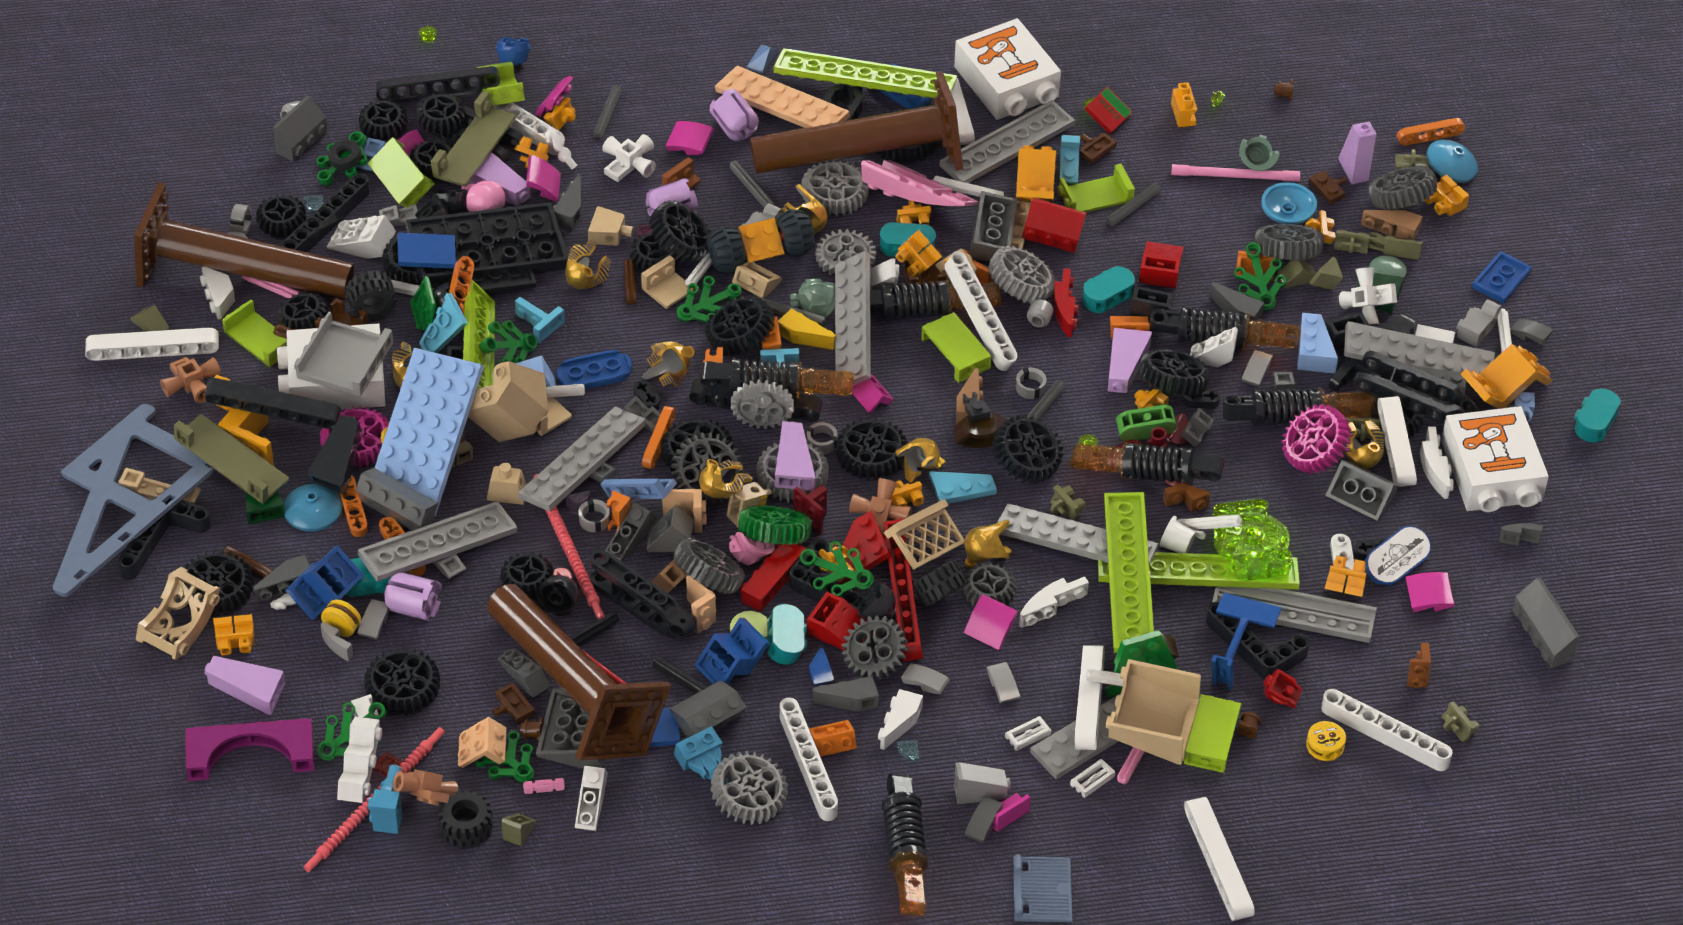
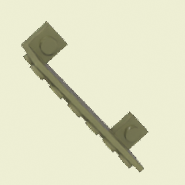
(474, 144)
(230, 457)

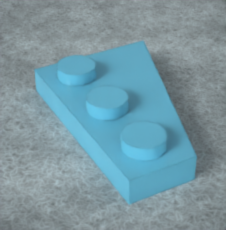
(445, 326)
(961, 486)

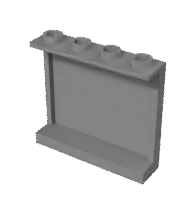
(342, 356)

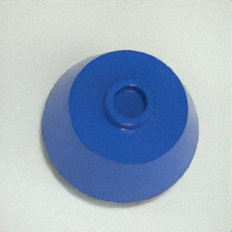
(513, 50)

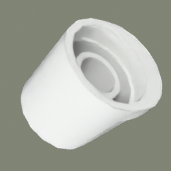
(1179, 537)

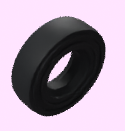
(345, 163)

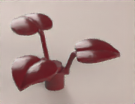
(1160, 438)

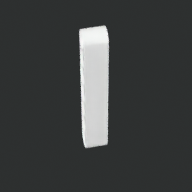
(980, 311)
(152, 344)
(1089, 700)
(1386, 730)
(808, 759)
(1219, 858)

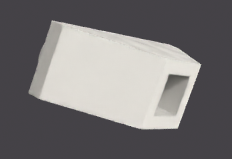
(218, 290)
(1217, 349)

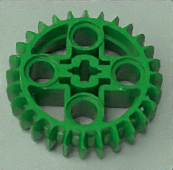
(774, 525)

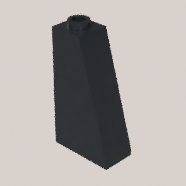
(337, 456)

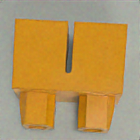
(1184, 105)
(1448, 197)
(909, 252)
(1338, 573)
(227, 639)

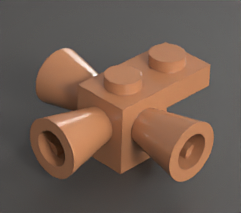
(190, 377)
(881, 505)
(425, 785)

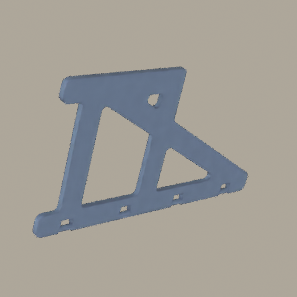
(111, 452)

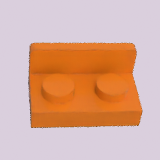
(1129, 322)
(834, 738)

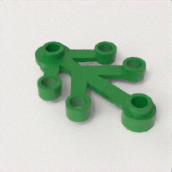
(326, 176)
(1260, 280)
(705, 303)
(526, 342)
(840, 570)
(344, 737)
(517, 768)

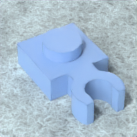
(1527, 402)

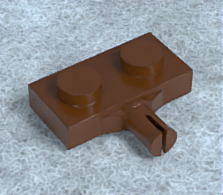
(1096, 147)
(1328, 187)
(513, 703)

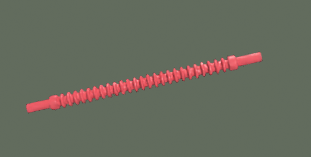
(575, 561)
(406, 766)

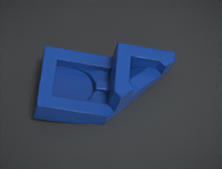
(820, 669)

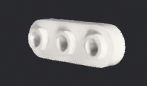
(1341, 546)

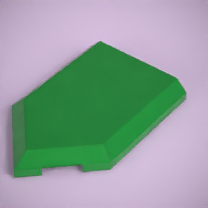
(424, 305)

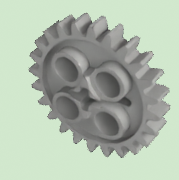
(841, 247)
(762, 404)

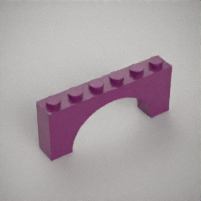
(210, 743)

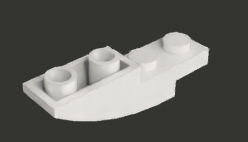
(1436, 465)
(1045, 602)

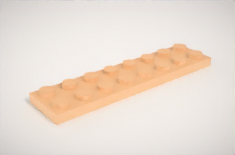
(781, 99)

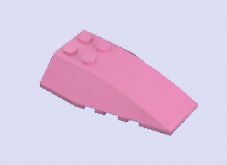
(910, 185)

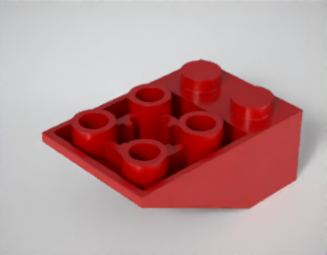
(1161, 264)
(832, 620)

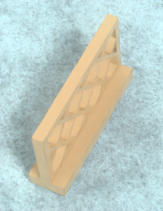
(914, 522)

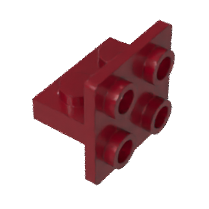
(812, 505)

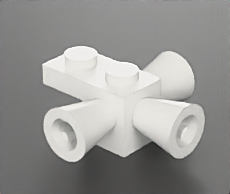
(628, 157)
(1368, 295)

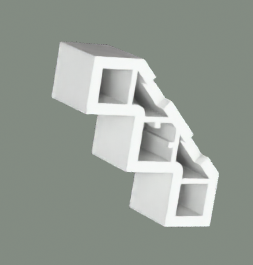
(359, 760)

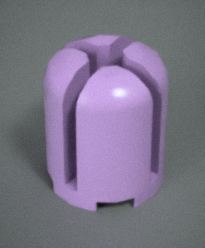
(734, 115)
(673, 191)
(412, 596)

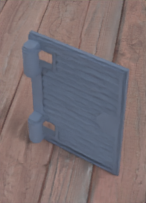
(1042, 889)

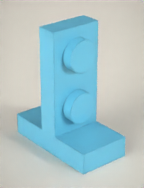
(1069, 158)
(543, 323)
(780, 355)

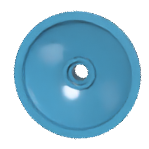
(1453, 160)
(1289, 203)
(313, 507)

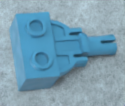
(700, 753)
(386, 805)

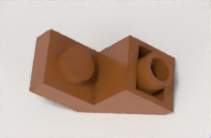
(1193, 497)

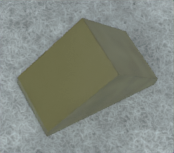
(1297, 273)
(1328, 275)
(150, 320)
(517, 828)

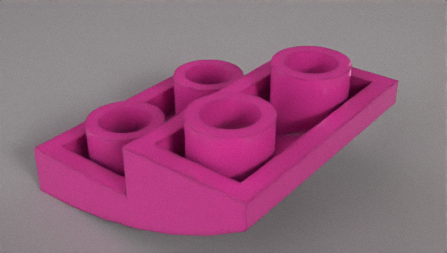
(555, 96)
(690, 137)
(543, 177)
(1430, 591)
(990, 622)

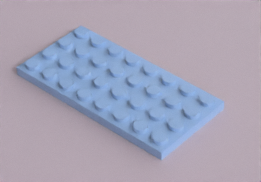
(429, 421)

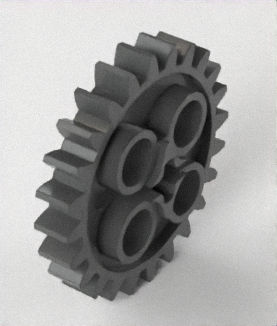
(857, 651)

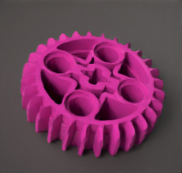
(372, 426)
(1316, 439)

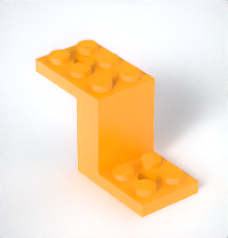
(1035, 174)
(1507, 376)
(245, 428)

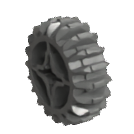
(990, 581)

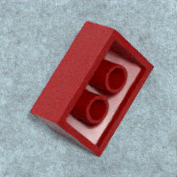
(1053, 225)

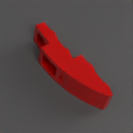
(1065, 304)

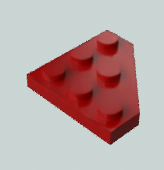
(869, 541)

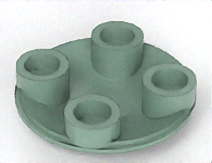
(1388, 265)

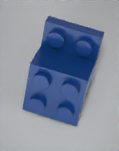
(324, 582)
(732, 653)

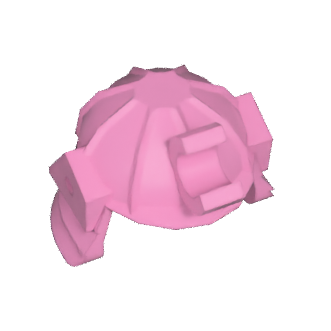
(747, 550)

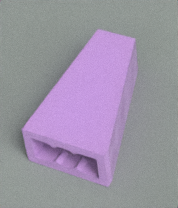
(1358, 152)
(513, 185)
(1126, 354)
(793, 459)
(247, 682)

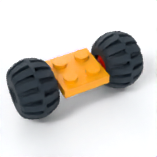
(761, 240)

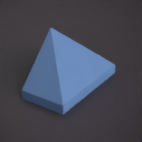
(762, 59)

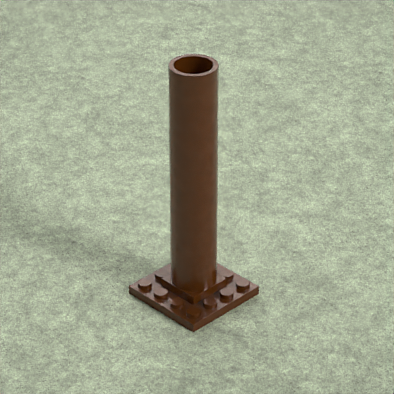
(864, 136)
(232, 254)
(620, 714)

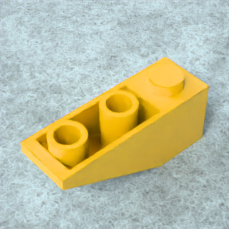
(803, 331)

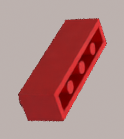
(770, 576)

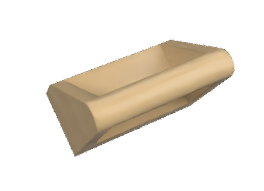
(758, 283)

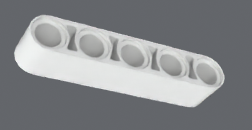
(964, 123)
(529, 125)
(1396, 441)

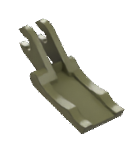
(1395, 247)

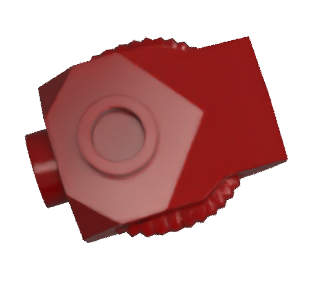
(1282, 689)

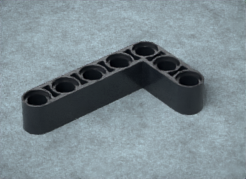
(139, 550)
(803, 576)
(1253, 650)

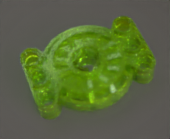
(1255, 546)

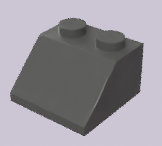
(670, 531)

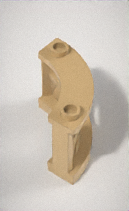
(174, 588)

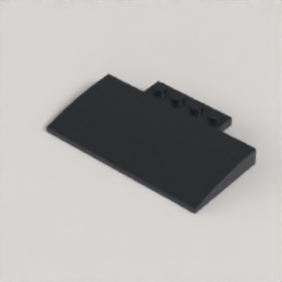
(502, 243)

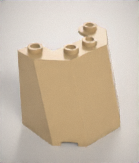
(512, 404)
(1155, 709)

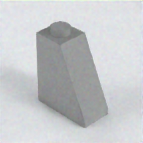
(977, 781)

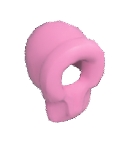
(484, 196)

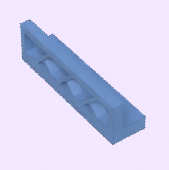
(639, 488)

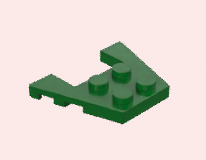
(1144, 648)

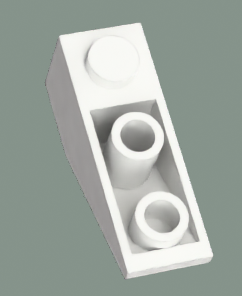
(884, 273)
(903, 716)
(591, 797)

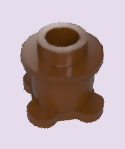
(1284, 89)
(1249, 724)
(531, 728)

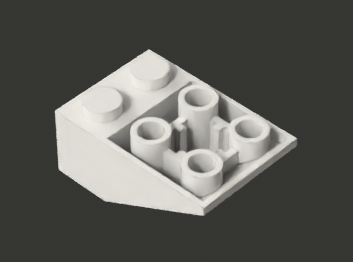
(362, 236)

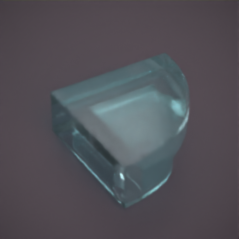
(314, 202)
(909, 749)

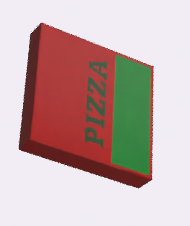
(1108, 110)

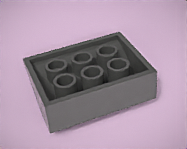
(563, 731)

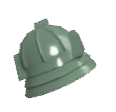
(1258, 153)
(815, 297)

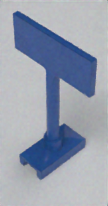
(1247, 611)

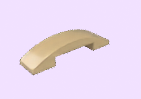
(1019, 222)
(149, 488)

